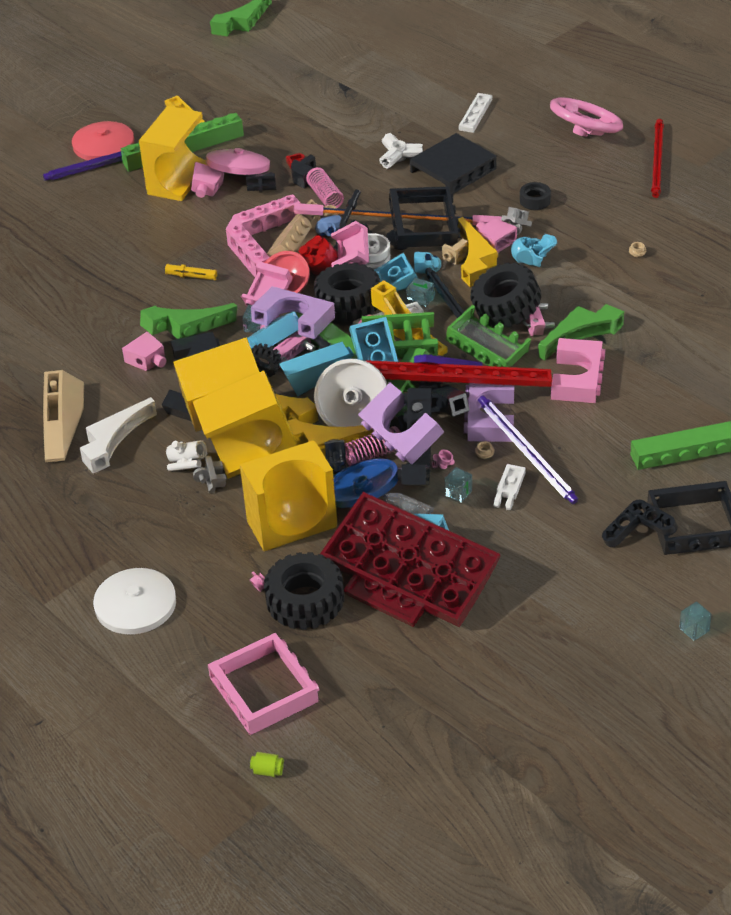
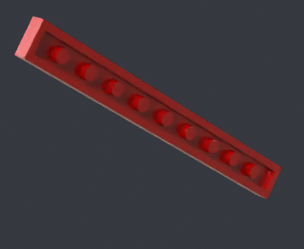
(464, 373)

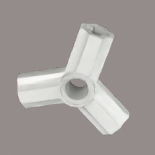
(398, 150)

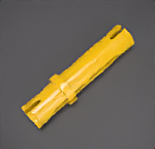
(208, 274)

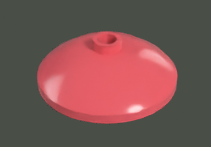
(297, 267)

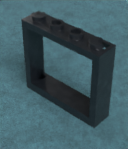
(423, 195)
(687, 496)

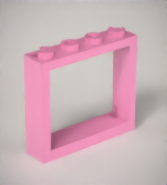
(277, 711)

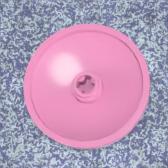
(237, 161)

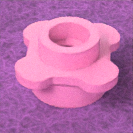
(444, 459)
(258, 581)

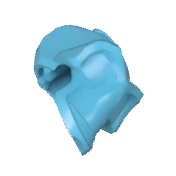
(532, 250)

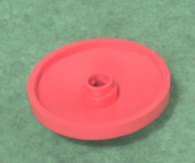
(101, 139)

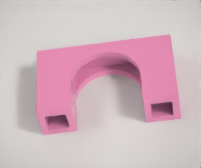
(583, 386)

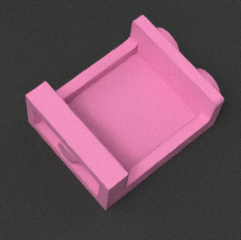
(352, 244)
(267, 276)

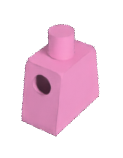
(206, 180)
(497, 233)
(144, 352)

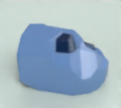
(328, 225)

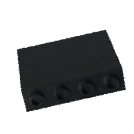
(455, 162)

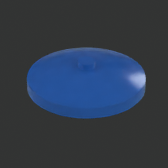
(369, 476)

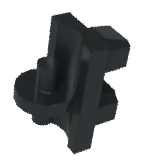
(261, 182)
(335, 454)

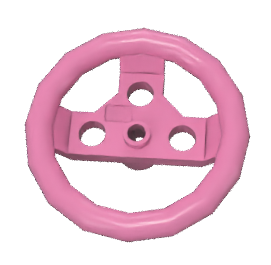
(568, 110)

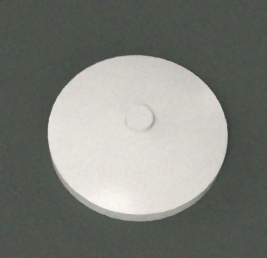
(346, 390)
(134, 601)

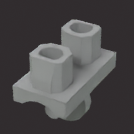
(516, 218)
(211, 474)

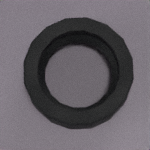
(535, 203)

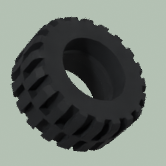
(348, 289)
(506, 294)
(307, 609)

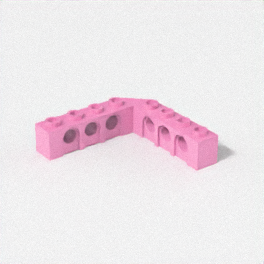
(254, 221)

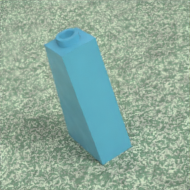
(306, 369)

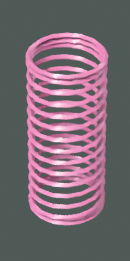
(322, 197)
(352, 460)

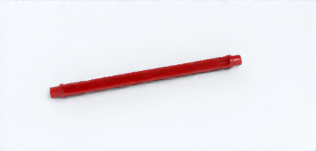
(657, 163)

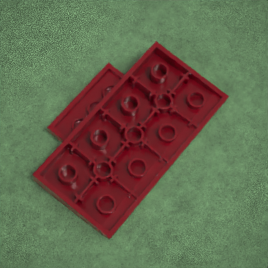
(408, 563)

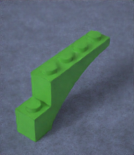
(239, 19)
(184, 322)
(581, 325)

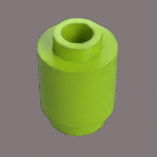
(267, 764)

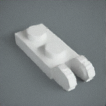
(509, 485)

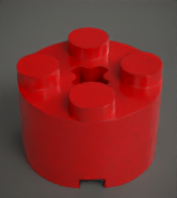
(318, 254)

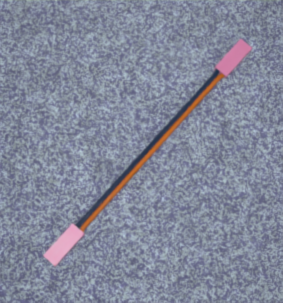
(312, 209)

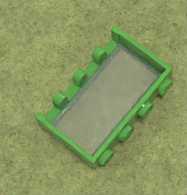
(485, 342)

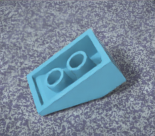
(373, 341)

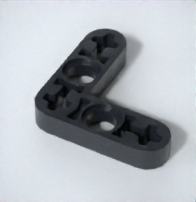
(615, 533)

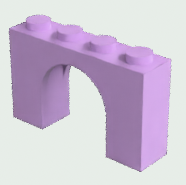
(276, 301)
(480, 425)
(407, 444)

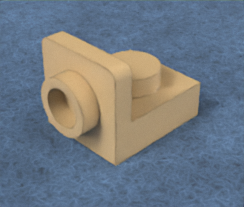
(455, 253)

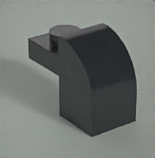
(300, 170)

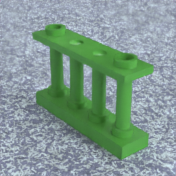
(406, 322)

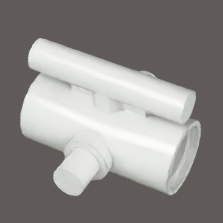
(186, 455)

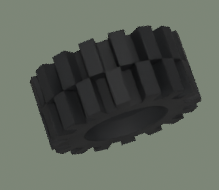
(268, 354)

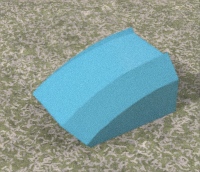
(397, 272)

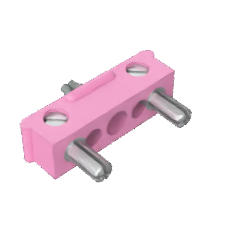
(536, 323)
(293, 346)

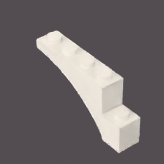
(109, 432)

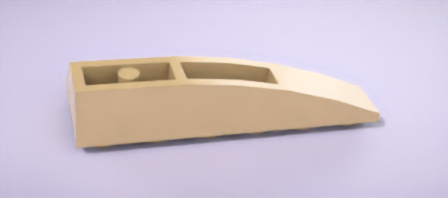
(296, 233)
(61, 412)

